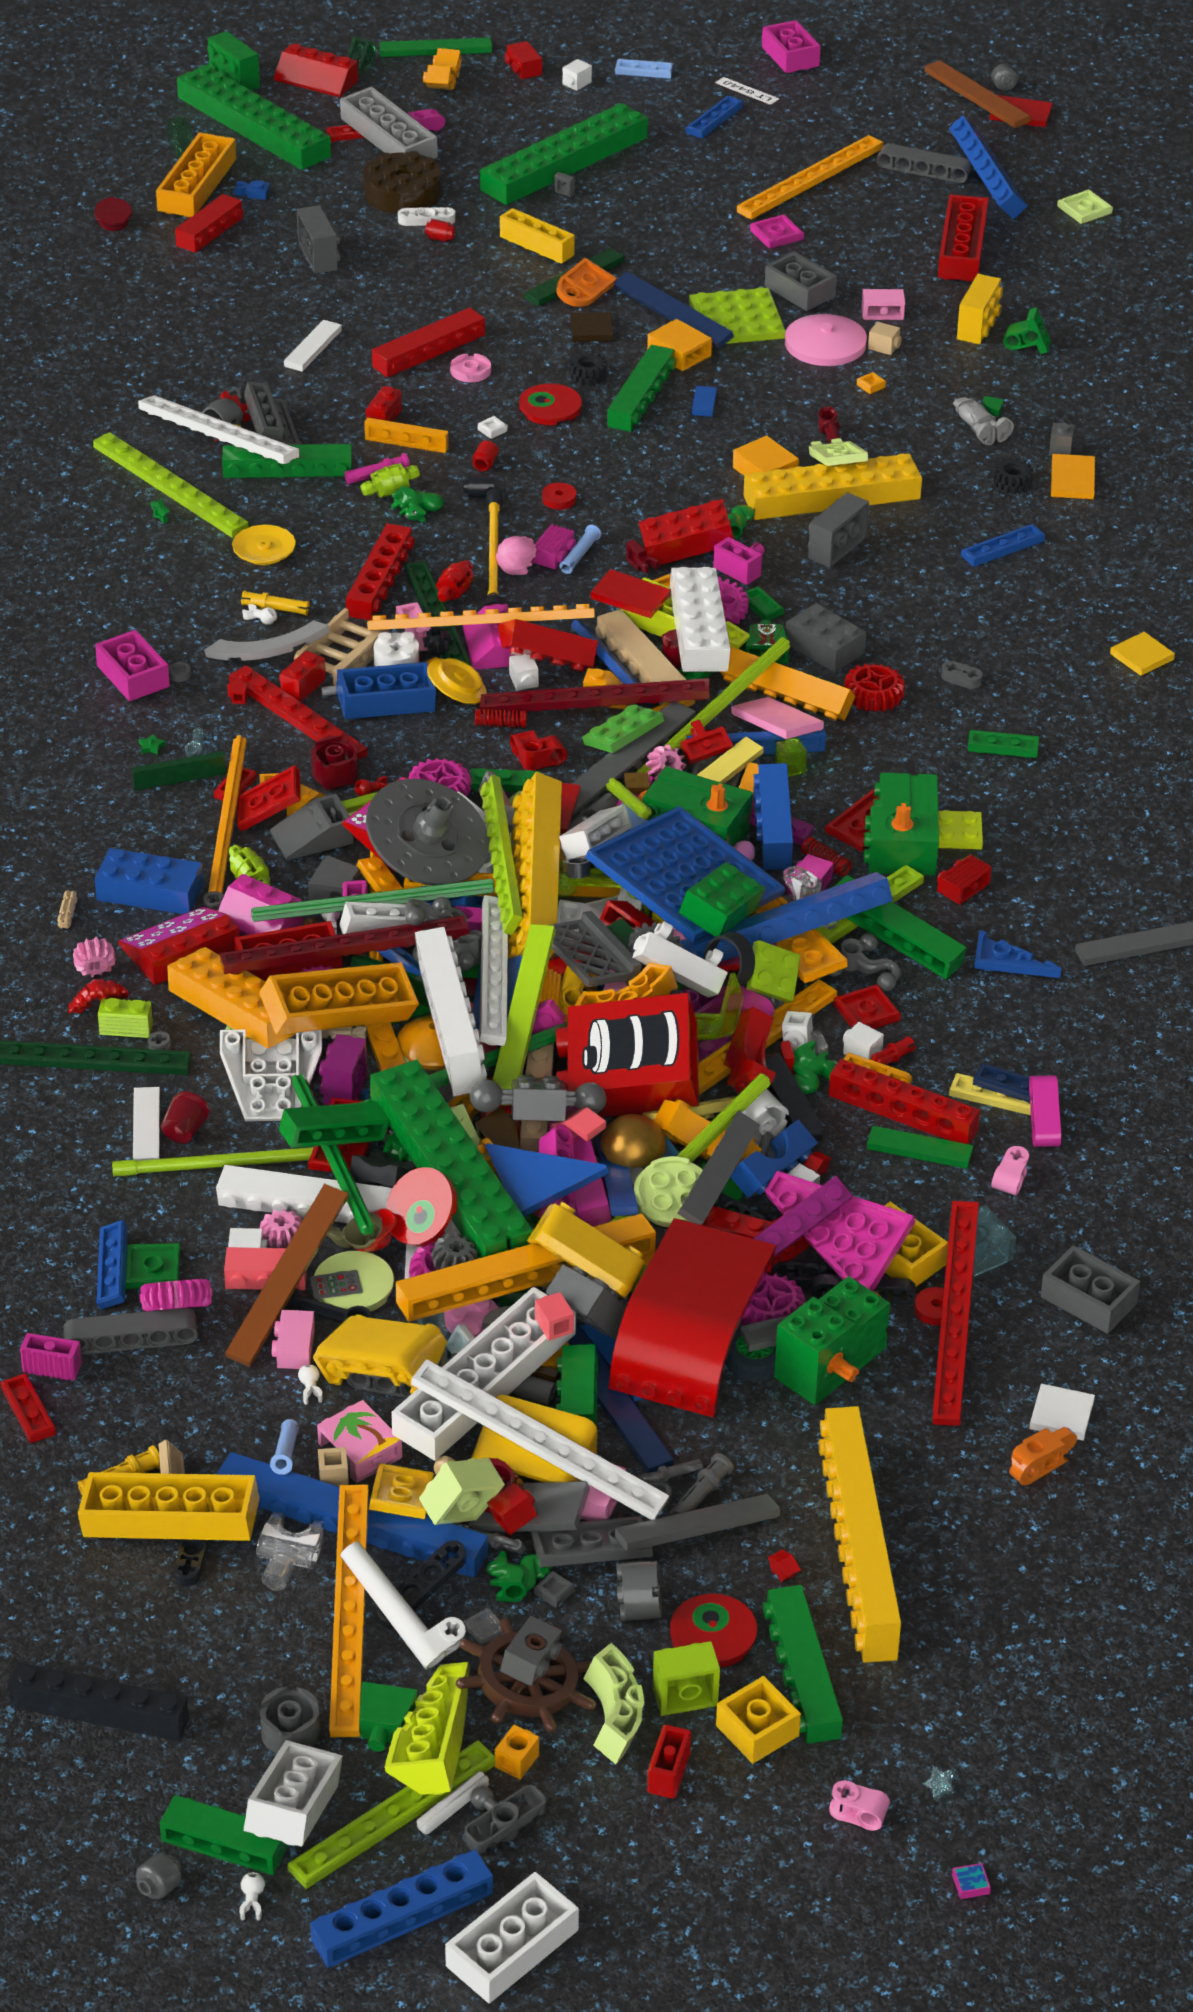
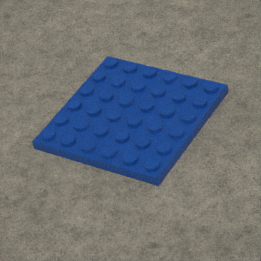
(668, 858)

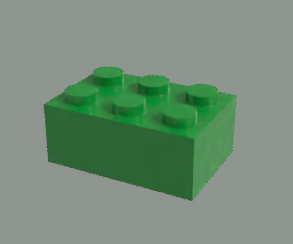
(234, 60)
(722, 900)

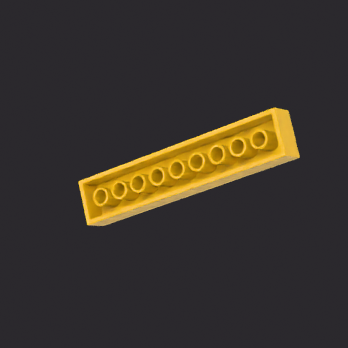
(536, 855)
(860, 1534)

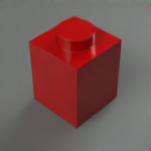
(512, 1508)

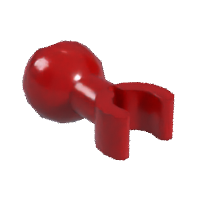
(366, 787)

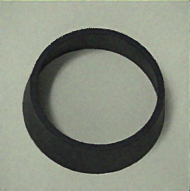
(745, 952)

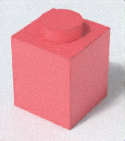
(554, 1316)

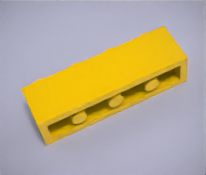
(537, 235)

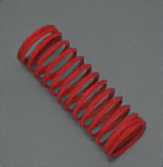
(522, 718)
(841, 862)

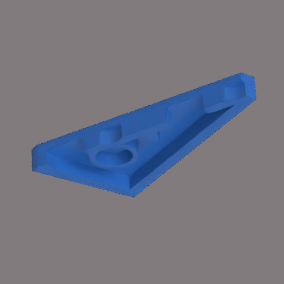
(1011, 959)

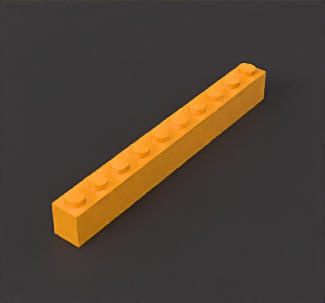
(504, 1272)

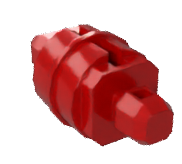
(455, 581)

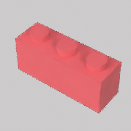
(252, 1267)

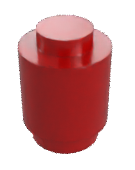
(440, 230)
(485, 456)

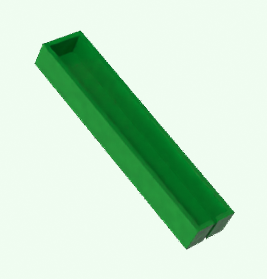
(254, 117)
(563, 153)
(440, 1142)

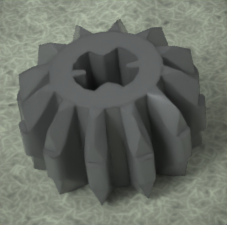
(452, 1251)

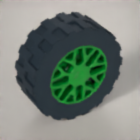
(752, 1365)

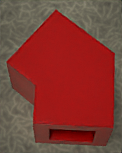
(238, 691)
(817, 1162)
(783, 1565)

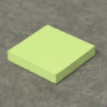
(1085, 206)

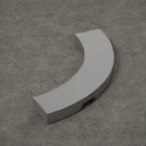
(267, 648)

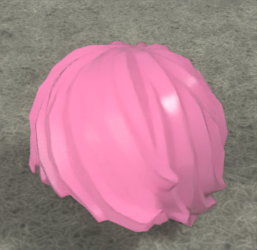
(516, 554)

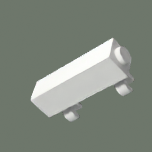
(687, 968)

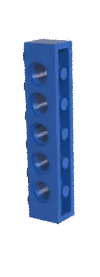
(401, 1908)

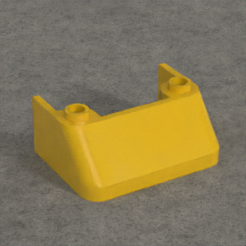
(587, 1248)

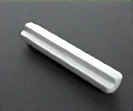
(451, 1803)

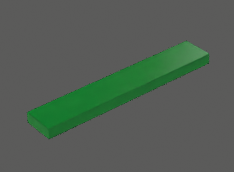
(430, 47)

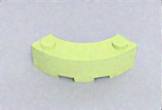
(621, 1699)

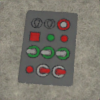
(336, 1284)

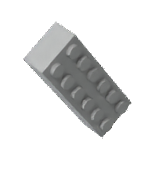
(386, 124)

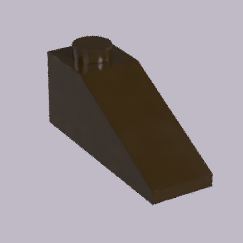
(499, 1129)

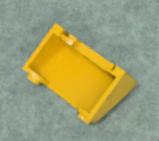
(379, 1349)
(525, 1462)

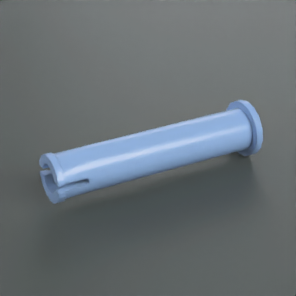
(591, 534)
(281, 1461)

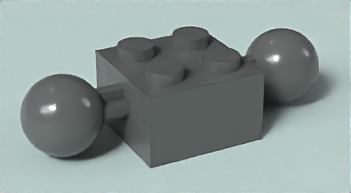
(537, 1098)

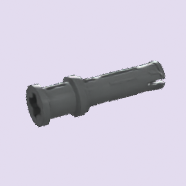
(707, 1481)

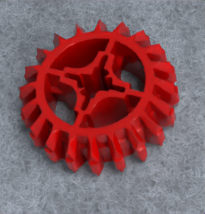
(875, 687)

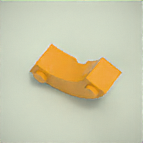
(444, 69)
(651, 982)
(684, 1125)

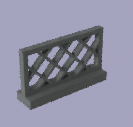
(601, 943)

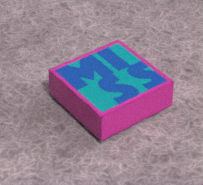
(971, 1881)

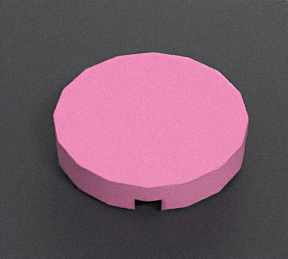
(470, 368)

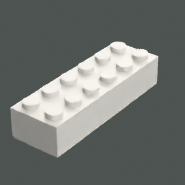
(699, 619)

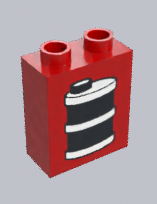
(634, 1051)

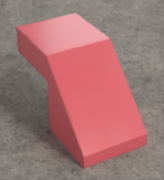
(583, 1123)

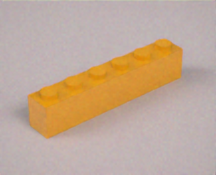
(793, 686)

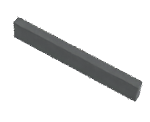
(1135, 944)
(718, 1169)
(697, 1522)

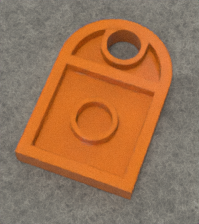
(584, 281)

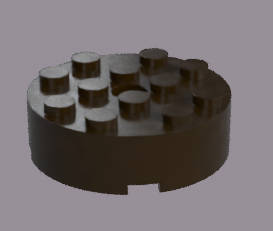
(402, 181)

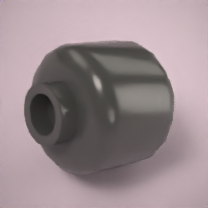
(1004, 77)
(158, 1876)

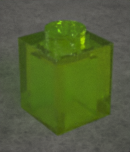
(794, 754)

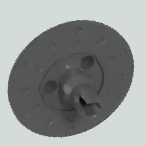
(427, 832)

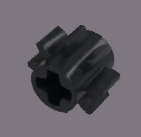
(437, 640)

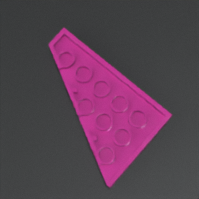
(854, 1239)

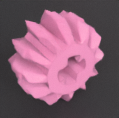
(663, 756)
(94, 957)
(280, 1228)

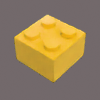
(758, 1719)

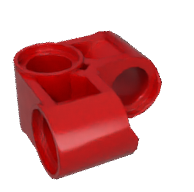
(536, 752)

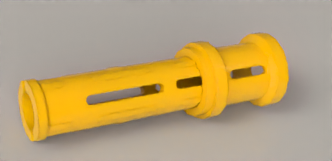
(133, 1464)

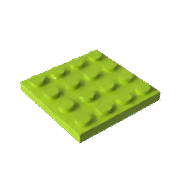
(746, 313)

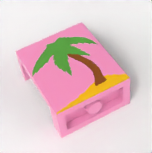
(365, 1437)

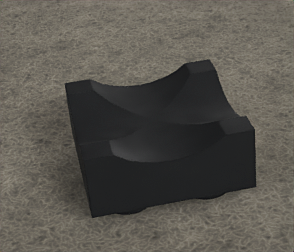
(379, 1168)

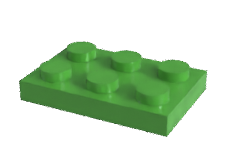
(623, 728)

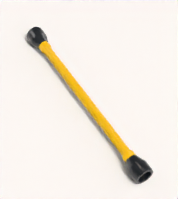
(494, 501)

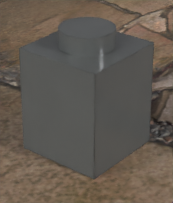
(1061, 439)

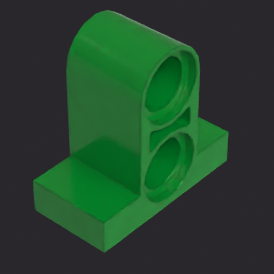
(1025, 337)

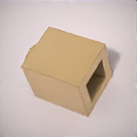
(884, 338)
(333, 1466)

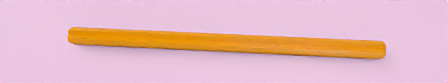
(228, 814)

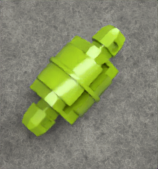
(389, 480)
(249, 863)

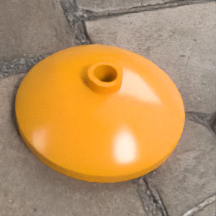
(420, 1042)

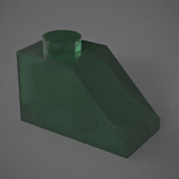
(363, 52)
(179, 134)

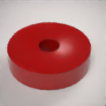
(559, 496)
(926, 1304)

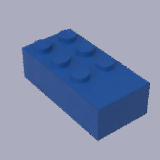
(385, 690)
(773, 816)
(149, 881)

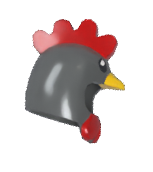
(228, 410)

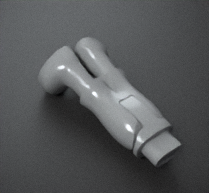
(983, 422)

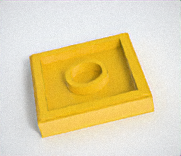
(1142, 653)

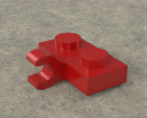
(705, 744)

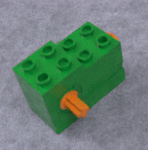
(713, 803)
(903, 824)
(830, 1339)

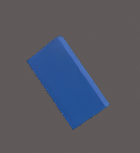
(704, 401)

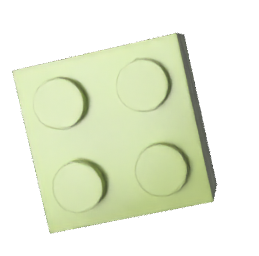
(461, 1491)

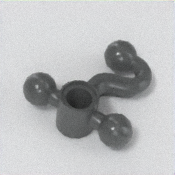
(421, 911)
(467, 950)
(856, 960)

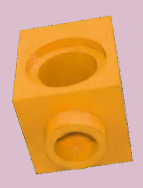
(517, 1752)

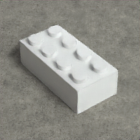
(293, 1793)
(512, 1937)

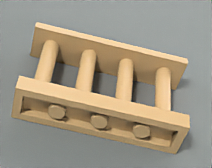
(360, 655)

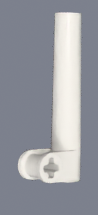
(427, 1645)

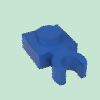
(256, 189)

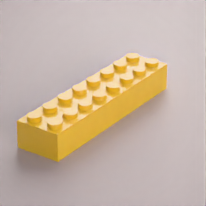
(819, 486)

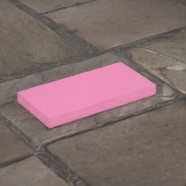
(777, 717)

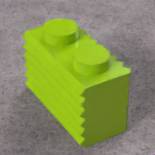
(125, 1018)

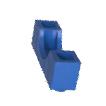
(758, 1170)

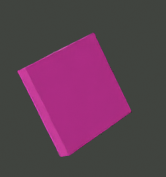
(777, 231)

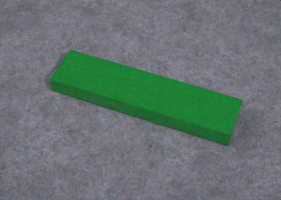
(920, 1147)

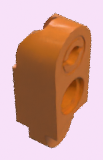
(1041, 1454)

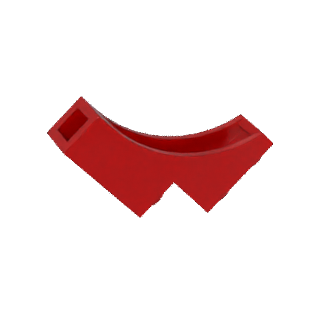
(748, 1049)

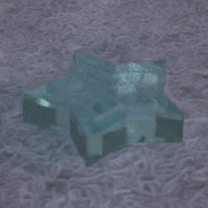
(940, 1783)

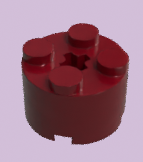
(334, 762)

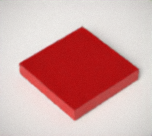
(868, 1007)

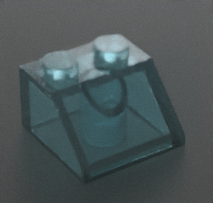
(993, 1244)

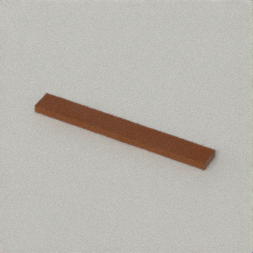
(977, 94)
(286, 1275)

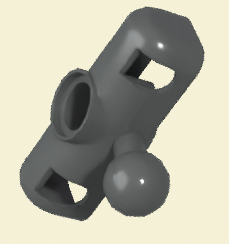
(502, 1819)

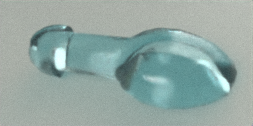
(195, 747)

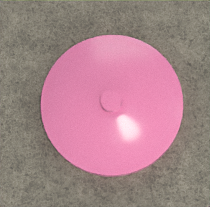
(825, 340)

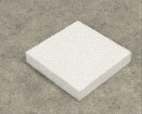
(1062, 1408)

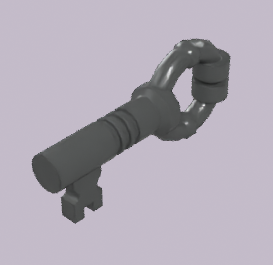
(664, 1473)
(497, 1540)

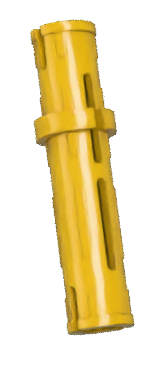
(277, 603)

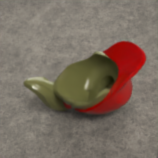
(352, 1237)

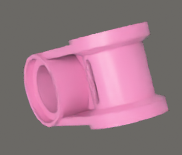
(1011, 1171)
(861, 1806)

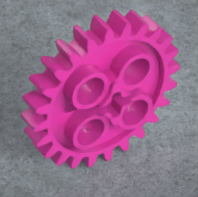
(733, 601)

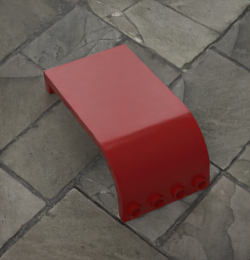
(687, 1315)

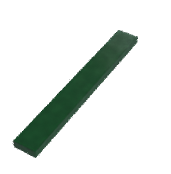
(426, 594)
(95, 1057)

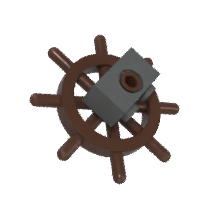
(528, 1668)

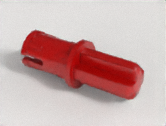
(894, 1051)

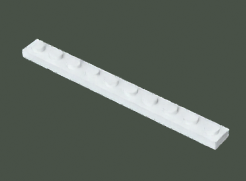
(220, 429)
(493, 975)
(540, 1440)

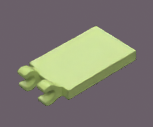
(837, 452)

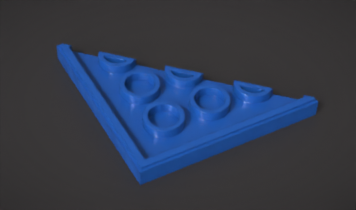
(540, 1178)

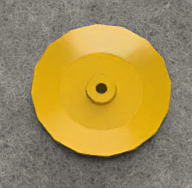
(263, 544)
(456, 680)

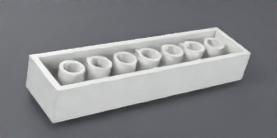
(450, 1010)
(492, 1362)

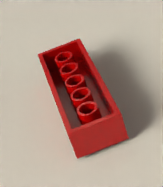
(963, 238)

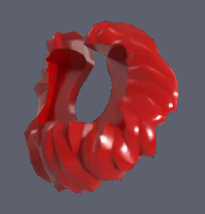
(97, 989)

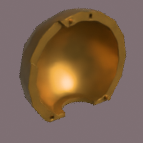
(633, 1141)

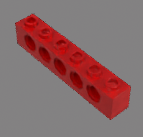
(379, 571)
(903, 1102)

